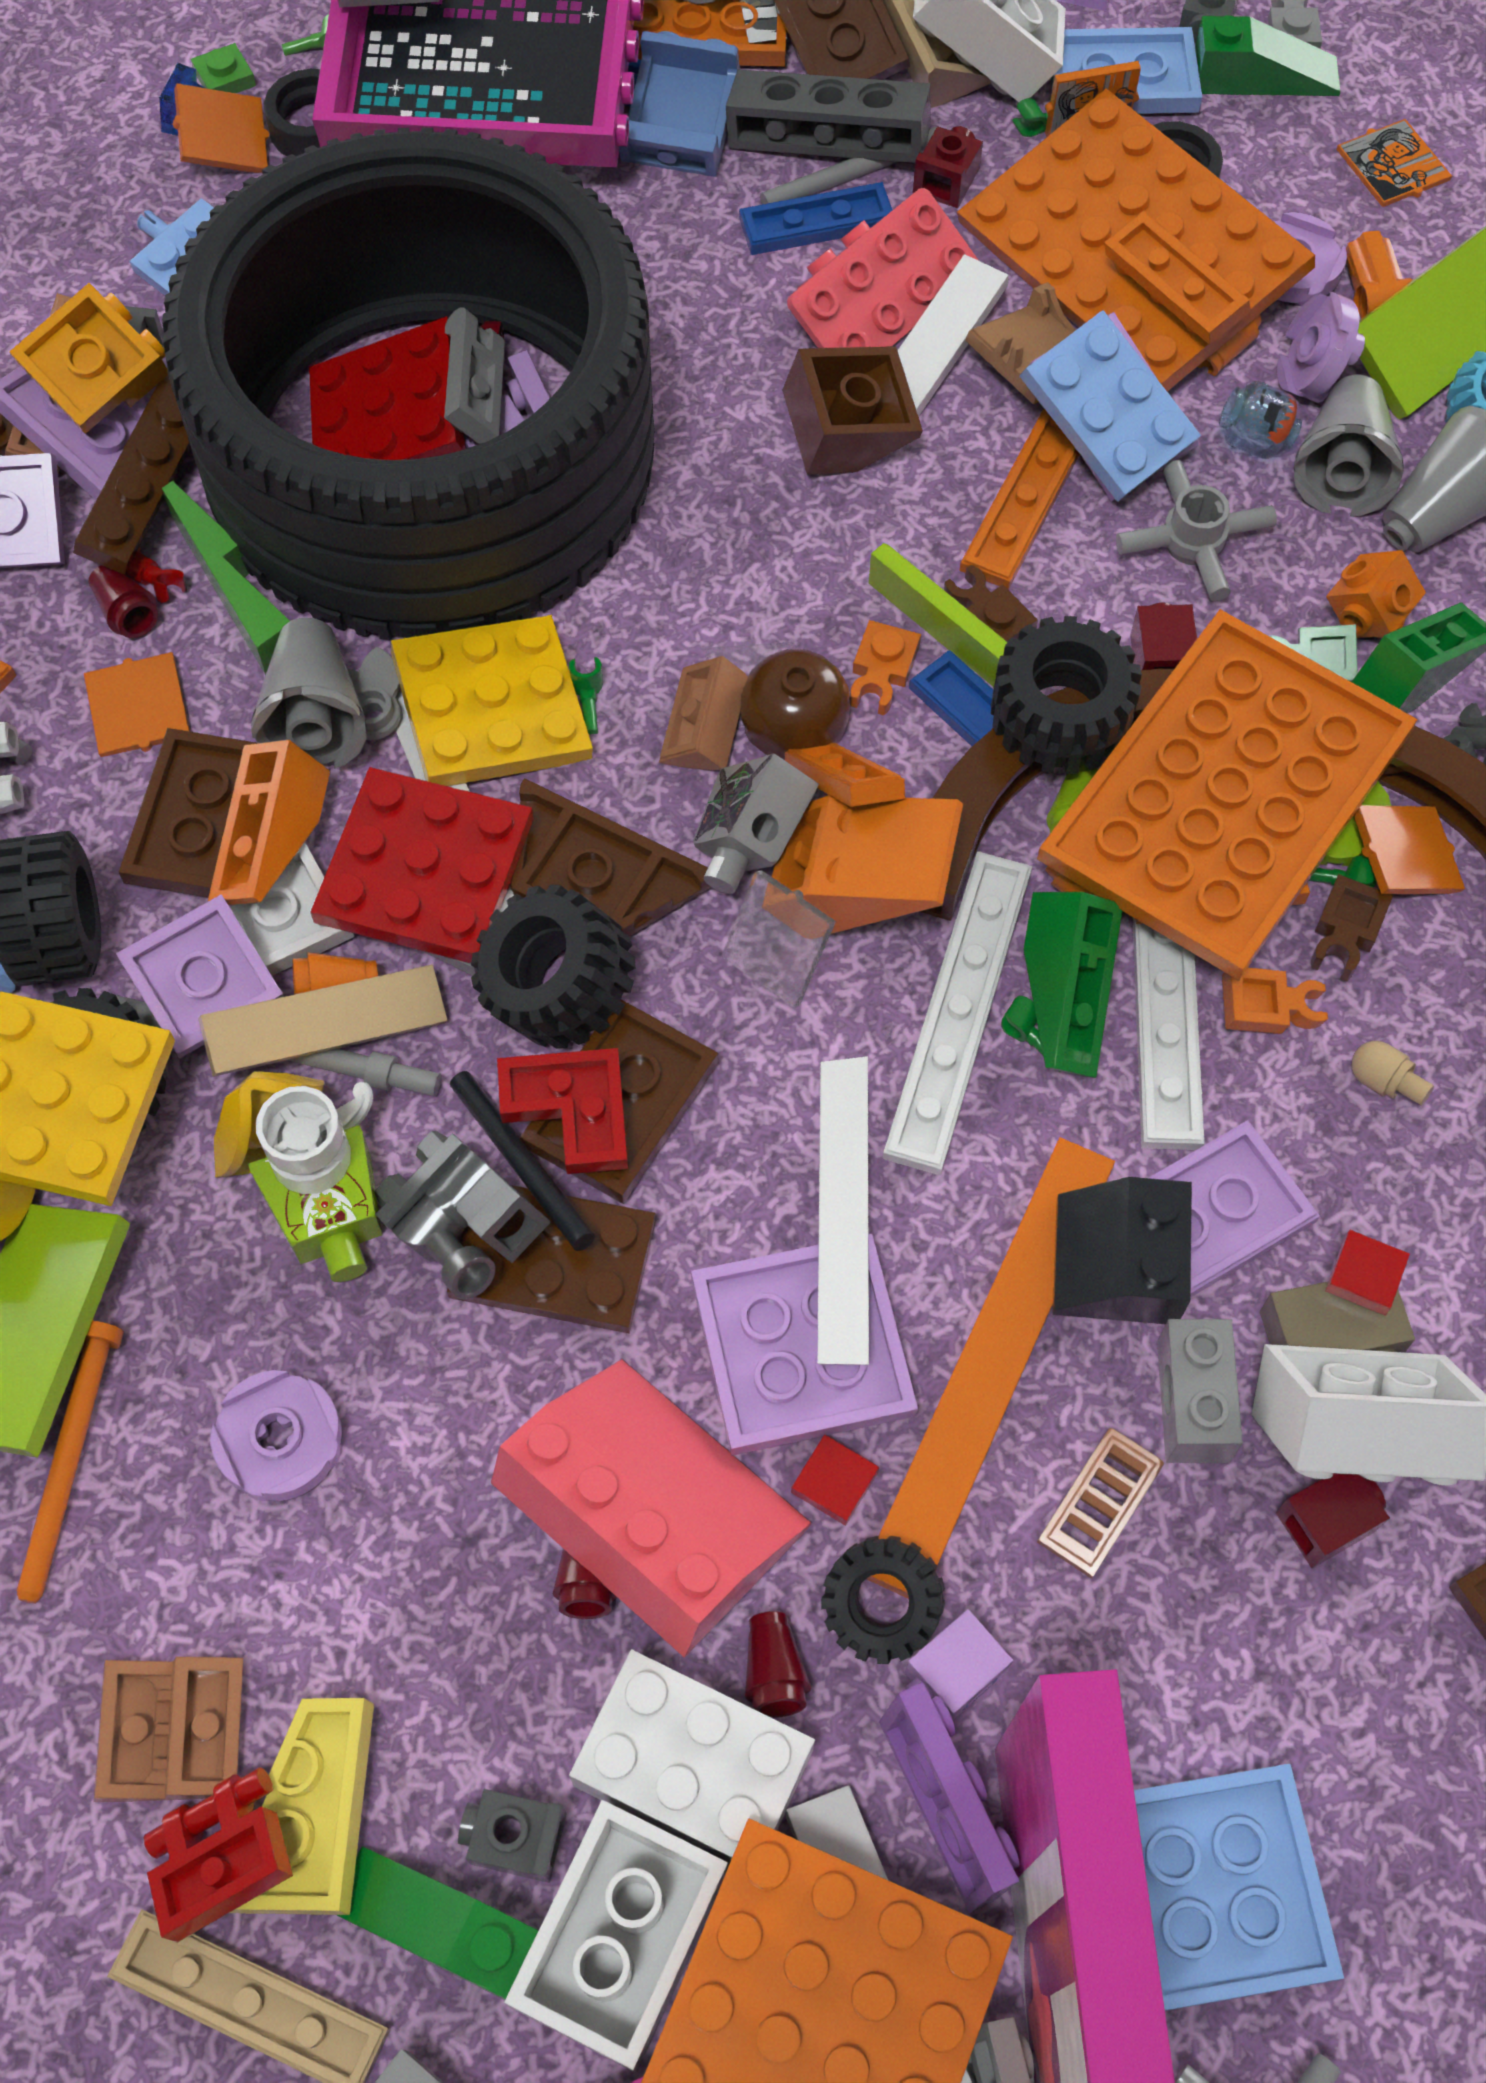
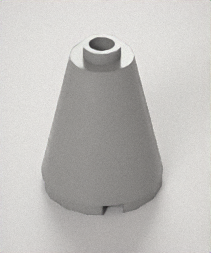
(1350, 451)
(1445, 486)
(310, 696)

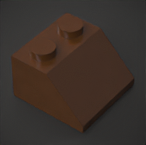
(849, 407)

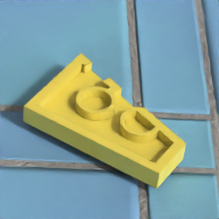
(319, 1806)

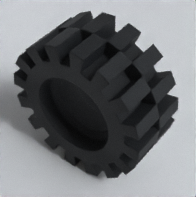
(855, 1628)

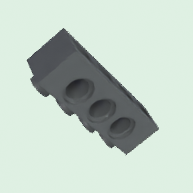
(828, 115)

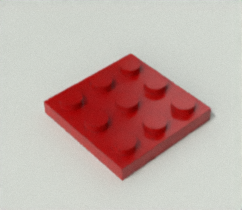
(386, 398)
(422, 864)

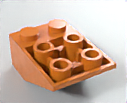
(871, 858)

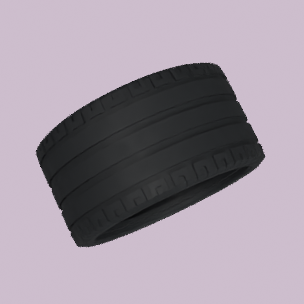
(385, 238)

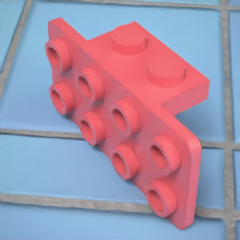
(881, 278)

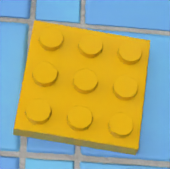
(490, 701)
(73, 1095)

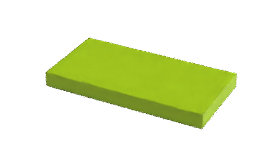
(1428, 328)
(49, 1294)

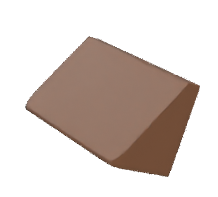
(704, 715)

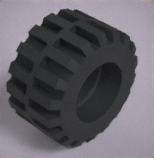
(1073, 658)
(47, 910)
(524, 943)

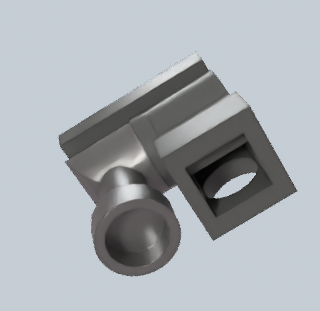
(445, 1198)

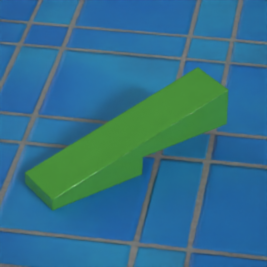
(222, 563)

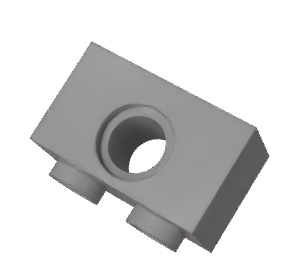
(1199, 1391)

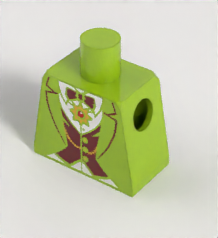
(329, 1221)

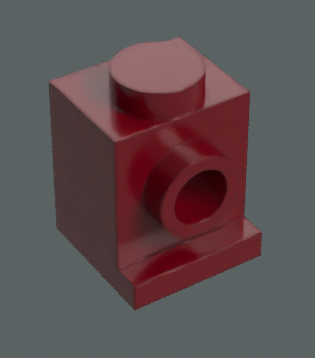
(951, 155)

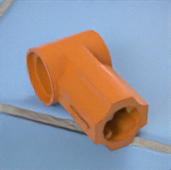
(1373, 271)

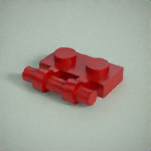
(223, 1870)

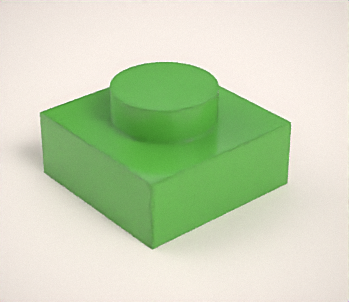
(224, 70)

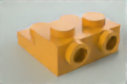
(91, 357)

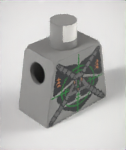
(751, 818)

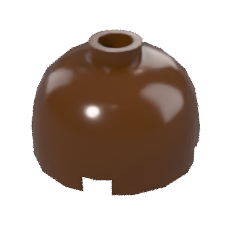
(794, 702)

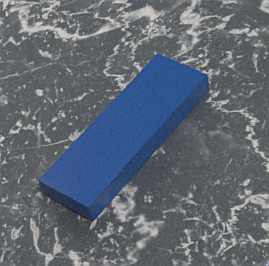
(812, 218)

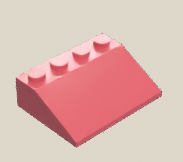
(647, 1502)

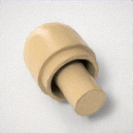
(1388, 1071)

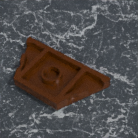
(602, 861)

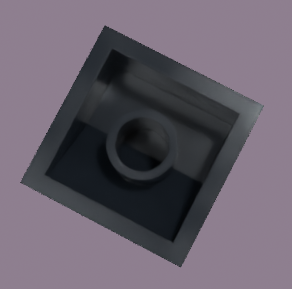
(1124, 1250)

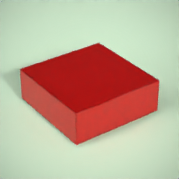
(1367, 1272)
(835, 1479)

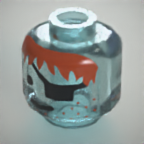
(1260, 420)

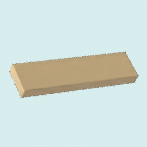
(322, 1020)
(249, 2004)

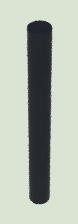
(522, 1161)

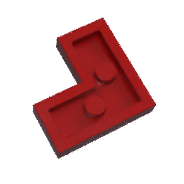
(579, 1089)

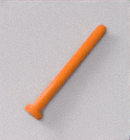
(66, 1459)

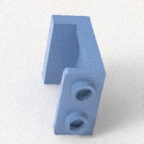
(680, 103)

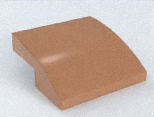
(167, 1728)

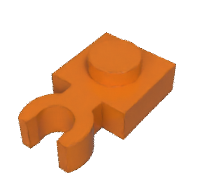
(883, 660)
(1267, 1005)

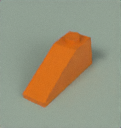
(268, 819)

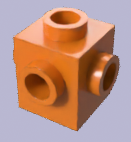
(1376, 593)

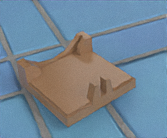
(1022, 336)

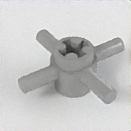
(1197, 528)

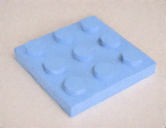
(1233, 1888)

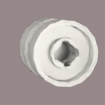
(303, 1139)

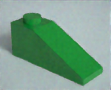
(1256, 59)
(1423, 657)
(1070, 975)
(438, 1923)

